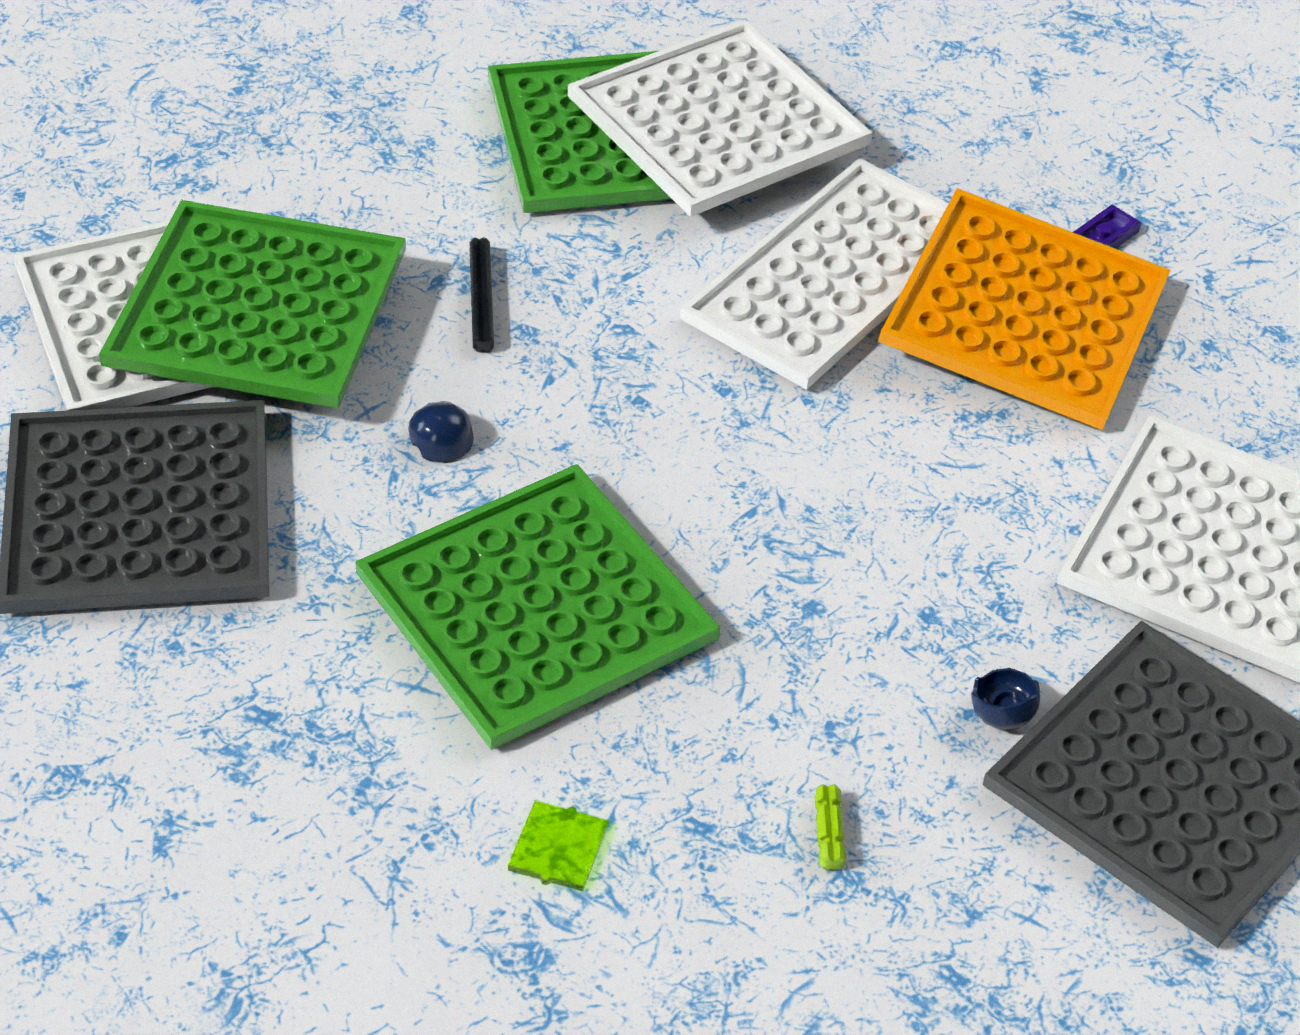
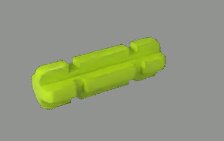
(830, 827)

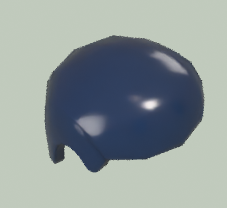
(441, 431)
(1006, 698)

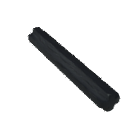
(481, 295)

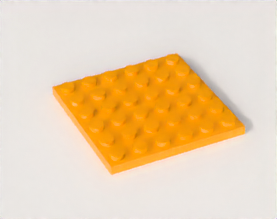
(1026, 308)

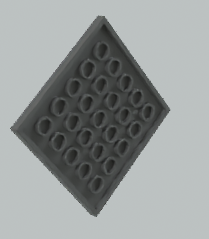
(135, 507)
(1165, 781)

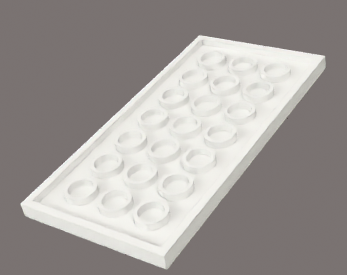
(821, 274)

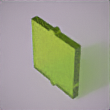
(558, 845)

